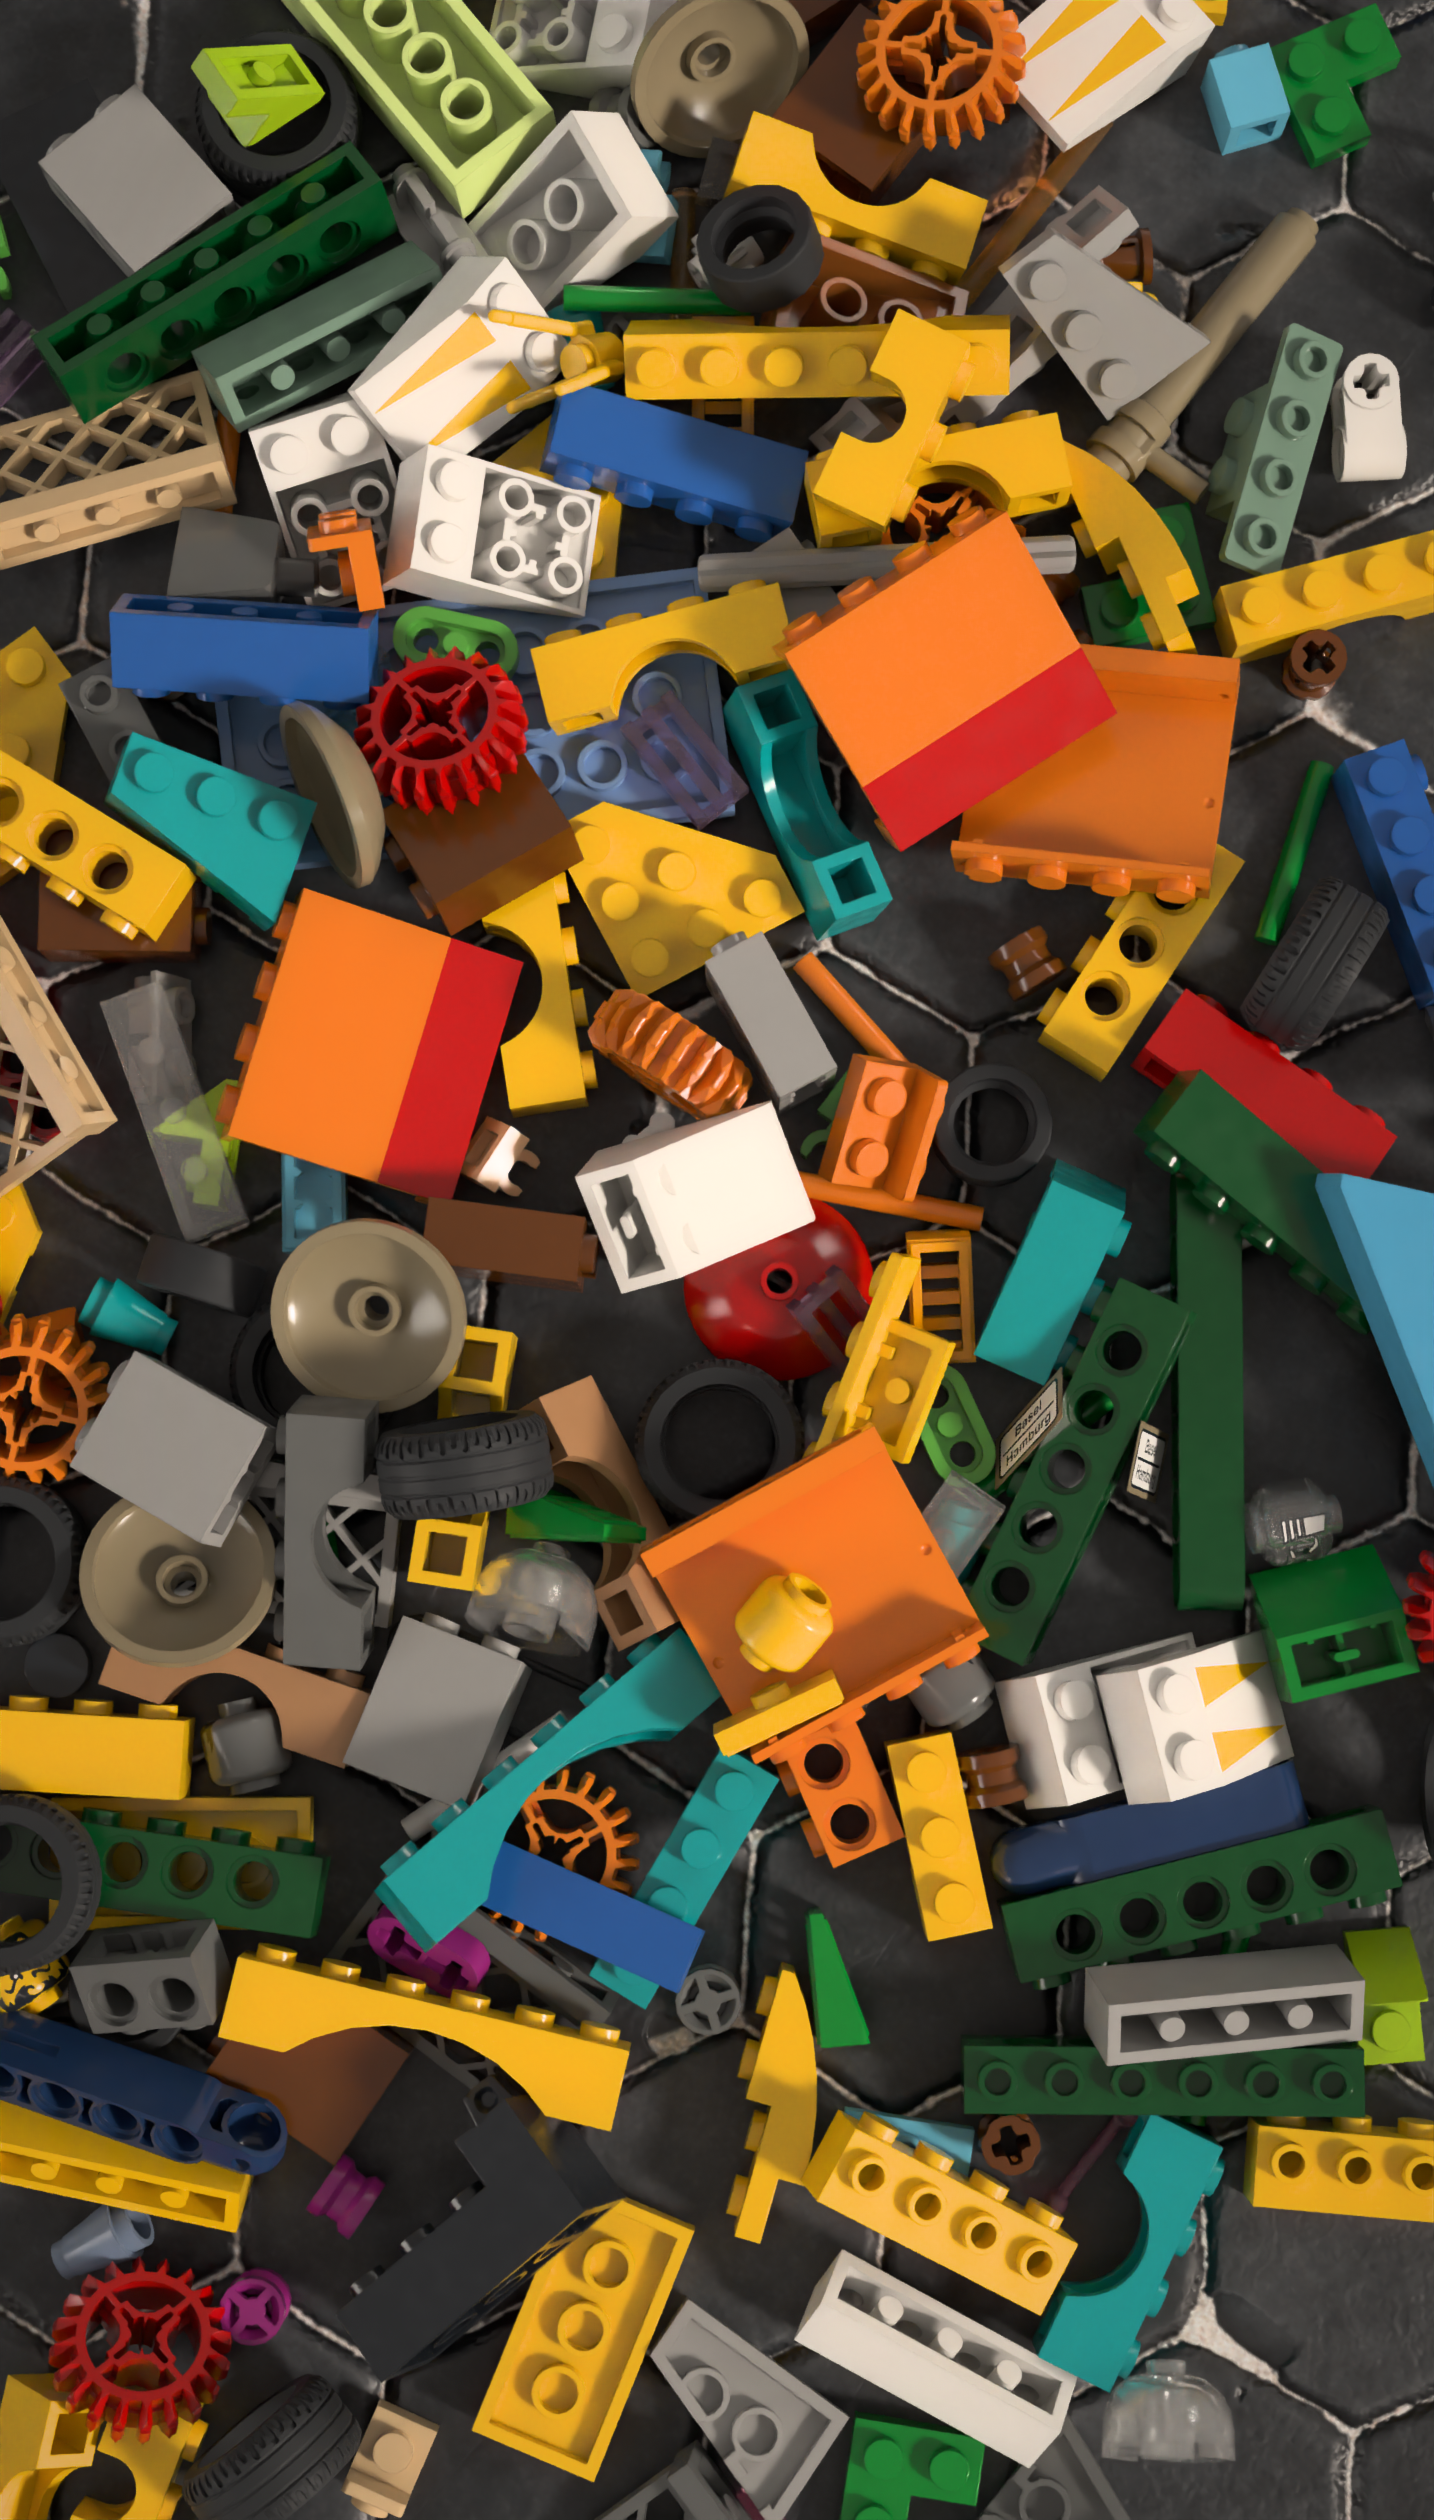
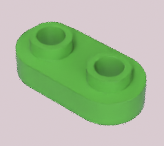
(454, 629)
(955, 1423)

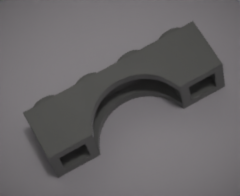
(325, 1607)

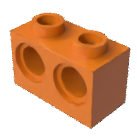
(853, 1784)

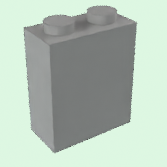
(134, 182)
(769, 1020)
(175, 1449)
(439, 1710)

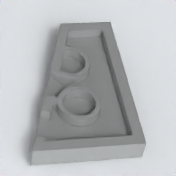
(1100, 324)
(748, 2405)

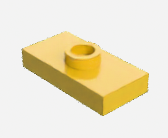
(777, 1710)

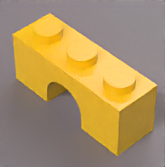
(925, 371)
(938, 1835)
(154, 2470)

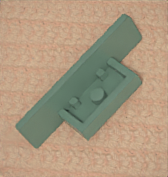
(1270, 451)

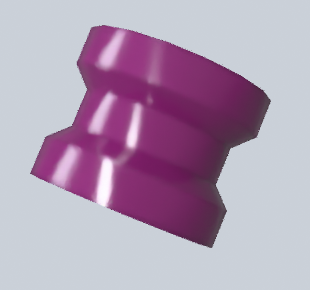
(346, 2196)
(247, 2316)

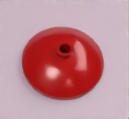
(749, 1323)

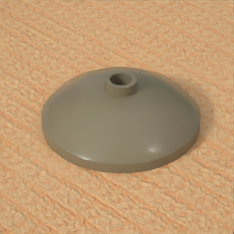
(694, 93)
(335, 775)
(335, 1336)
(138, 1562)

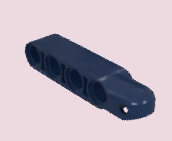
(1132, 1837)
(135, 2097)

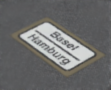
(1029, 1428)
(1147, 1462)

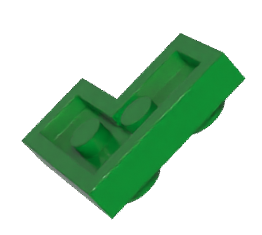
(1318, 77)
(1115, 617)
(906, 2459)

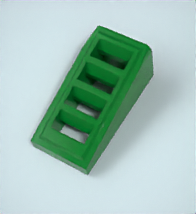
(570, 1519)
(834, 2003)

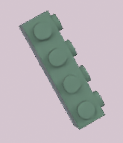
(315, 337)

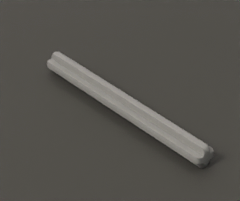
(847, 564)

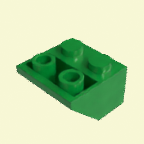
(1331, 1624)

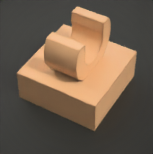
(493, 1154)

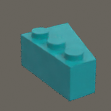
(215, 820)
(1054, 1274)

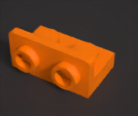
(359, 563)
(884, 1126)

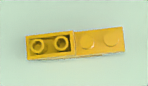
(1136, 543)
(785, 2078)

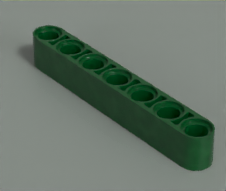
(1207, 1407)

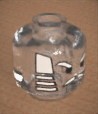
(1291, 1521)

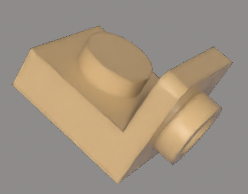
(389, 2460)

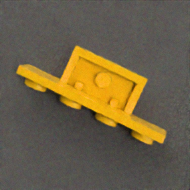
(890, 1368)

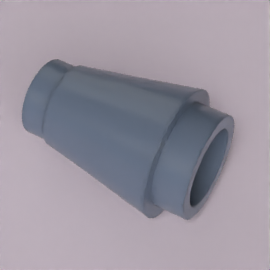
(102, 2238)

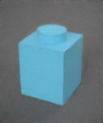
(1244, 97)

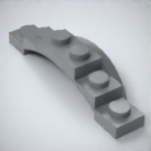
(1093, 224)

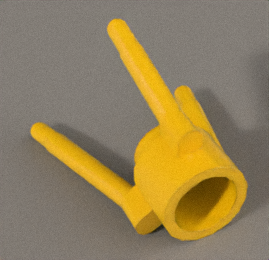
(586, 360)

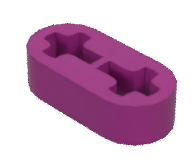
(435, 1965)

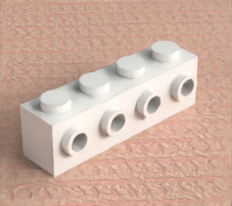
(936, 2359)

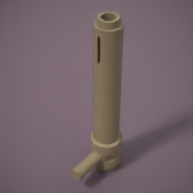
(1143, 425)

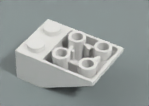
(575, 43)
(325, 462)
(490, 535)
(693, 1195)
(1064, 1727)

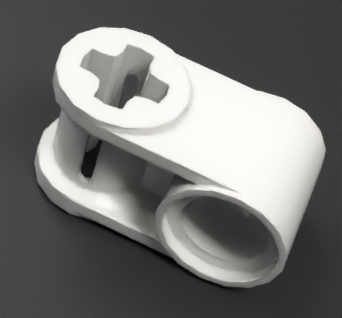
(1368, 432)

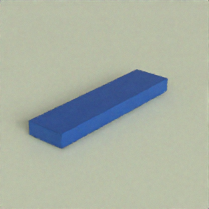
(592, 1917)

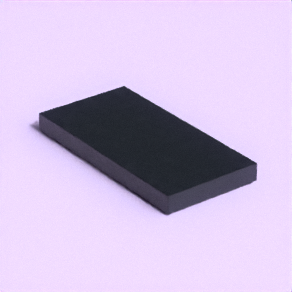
(67, 250)

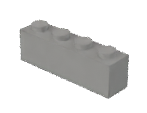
(1223, 2004)

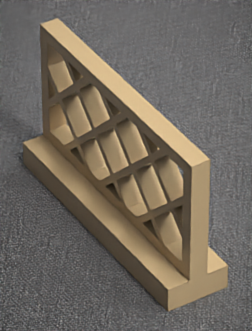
(110, 500)
(50, 1067)

